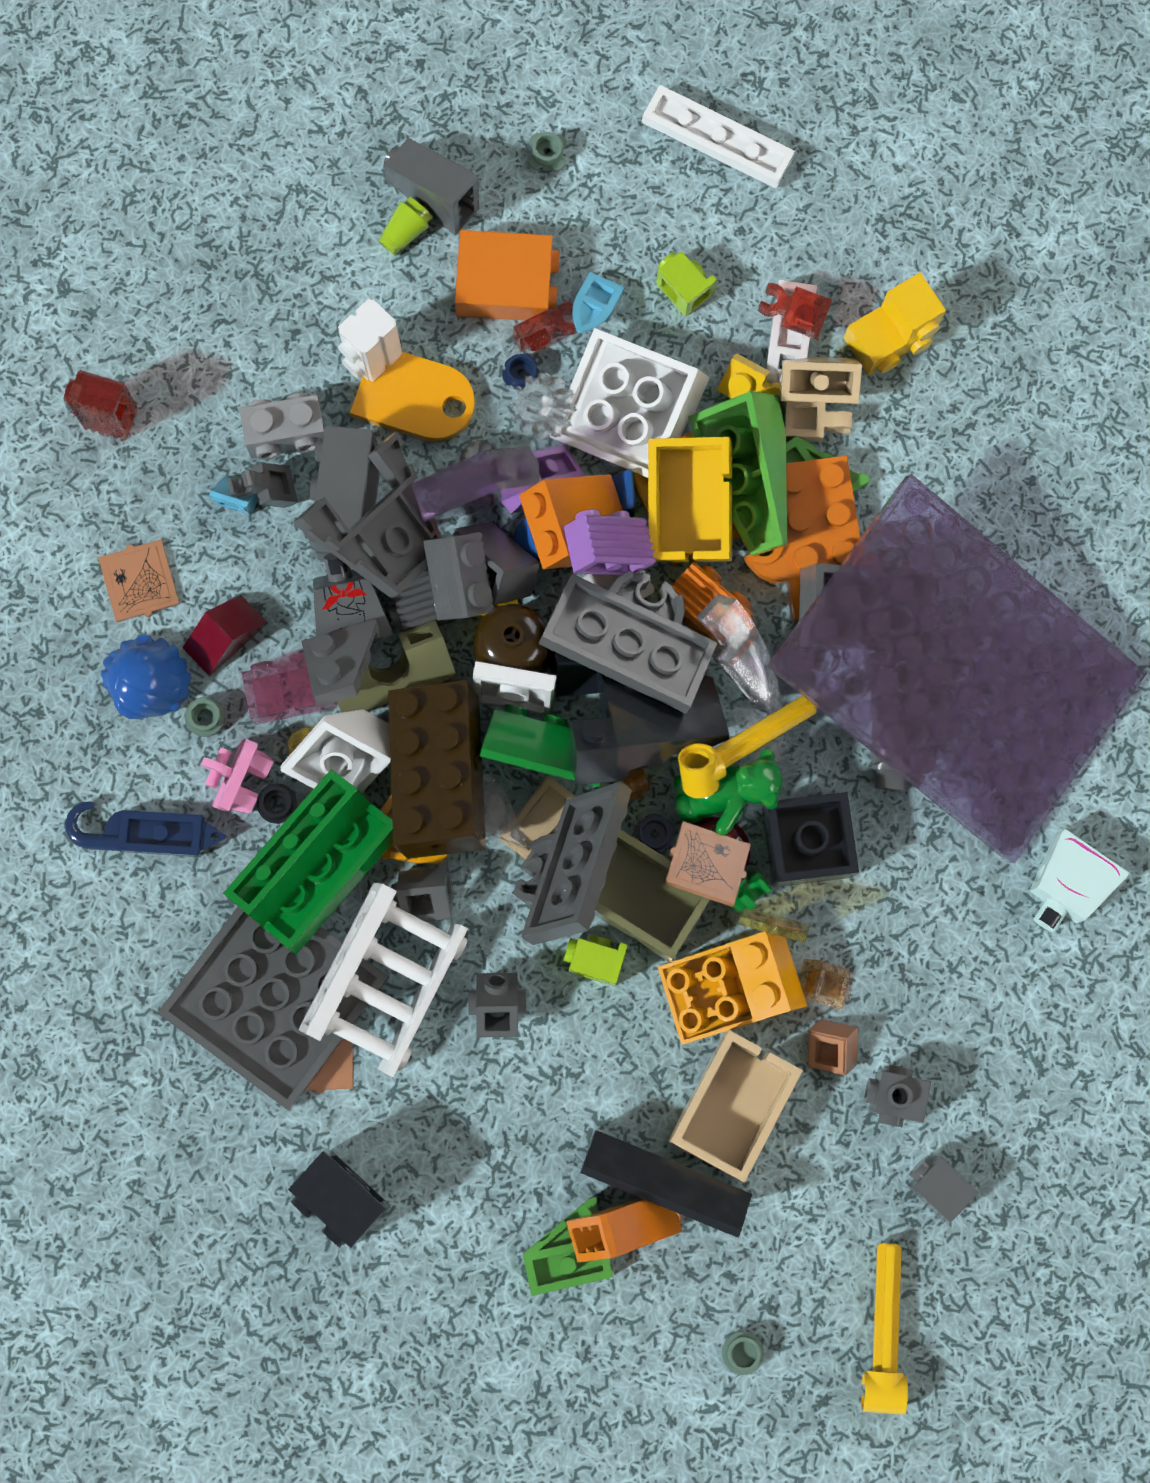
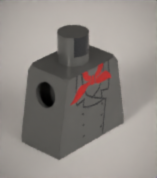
(346, 599)

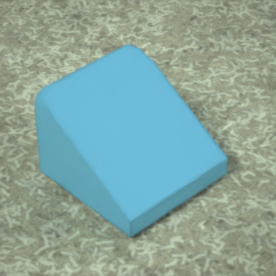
(221, 496)

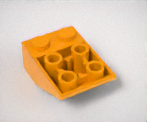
(731, 986)

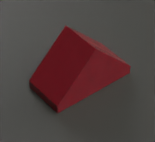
(223, 633)

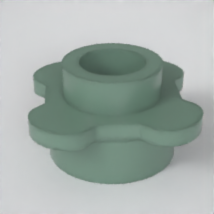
(543, 142)

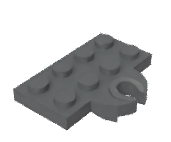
(631, 638)
(572, 865)

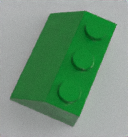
(529, 742)

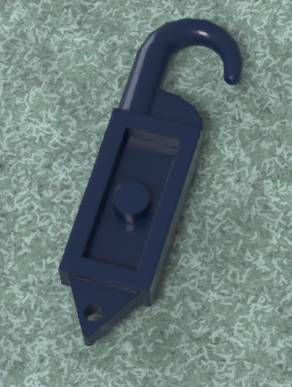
(146, 833)

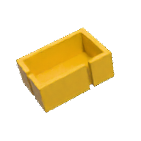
(690, 499)

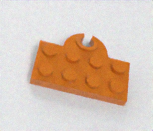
(819, 524)

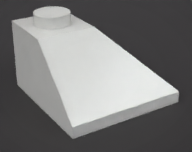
(347, 742)

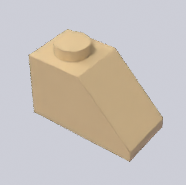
(821, 380)

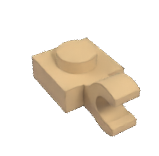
(810, 421)

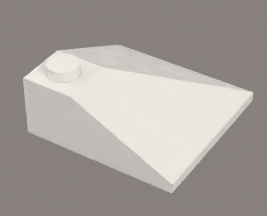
(627, 398)

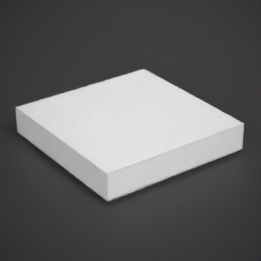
(513, 686)

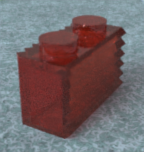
(101, 404)

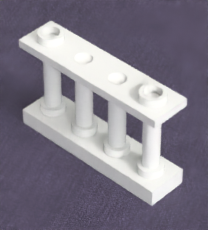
(343, 981)

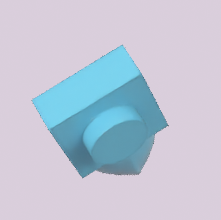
(595, 302)

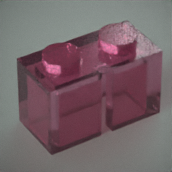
(279, 691)

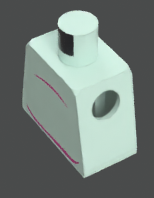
(1073, 881)

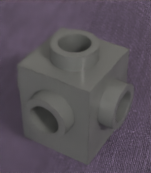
(497, 1004)
(912, 1096)

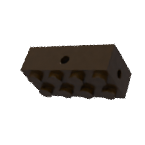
(436, 770)

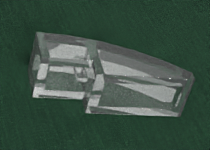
(741, 652)

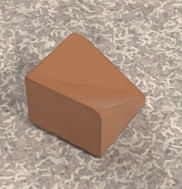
(833, 1047)

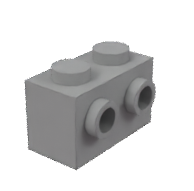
(282, 425)

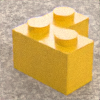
(901, 325)

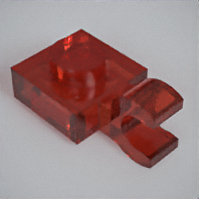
(538, 330)

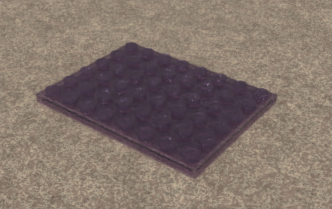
(958, 669)

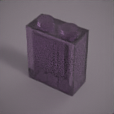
(476, 483)

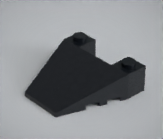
(634, 725)

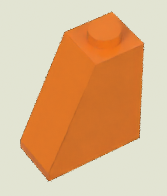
(621, 1229)

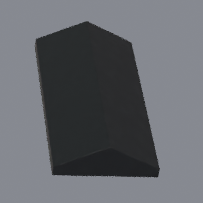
(666, 1183)

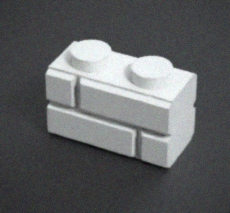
(369, 341)

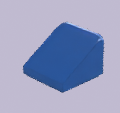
(626, 491)

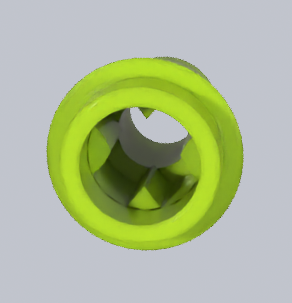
(405, 225)

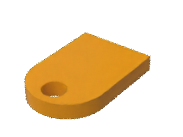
(412, 399)

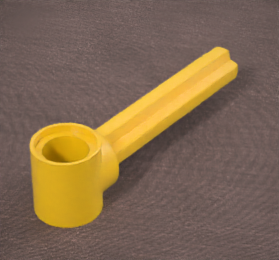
(704, 766)
(884, 1386)

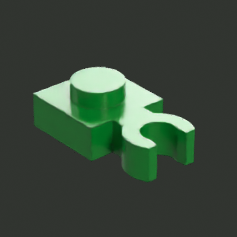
(750, 891)

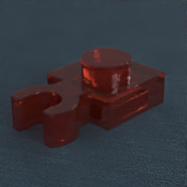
(802, 311)

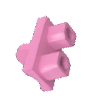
(245, 760)

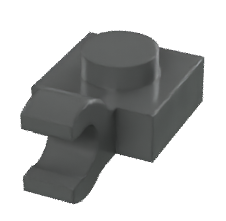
(270, 482)

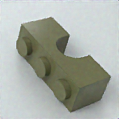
(421, 663)

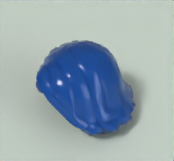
(146, 678)

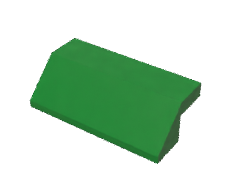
(312, 862)

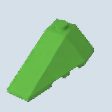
(758, 465)

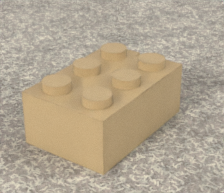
(735, 1106)

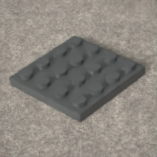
(251, 998)

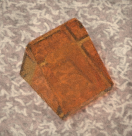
(824, 983)

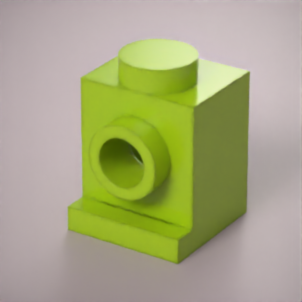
(684, 282)
(595, 959)

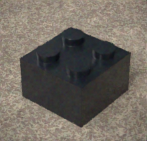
(810, 840)
(338, 1199)

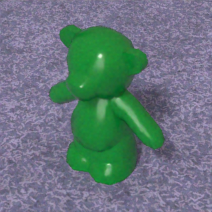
(753, 783)

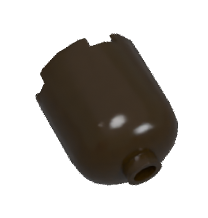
(526, 653)

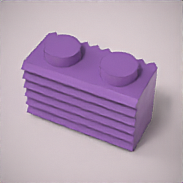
(608, 543)

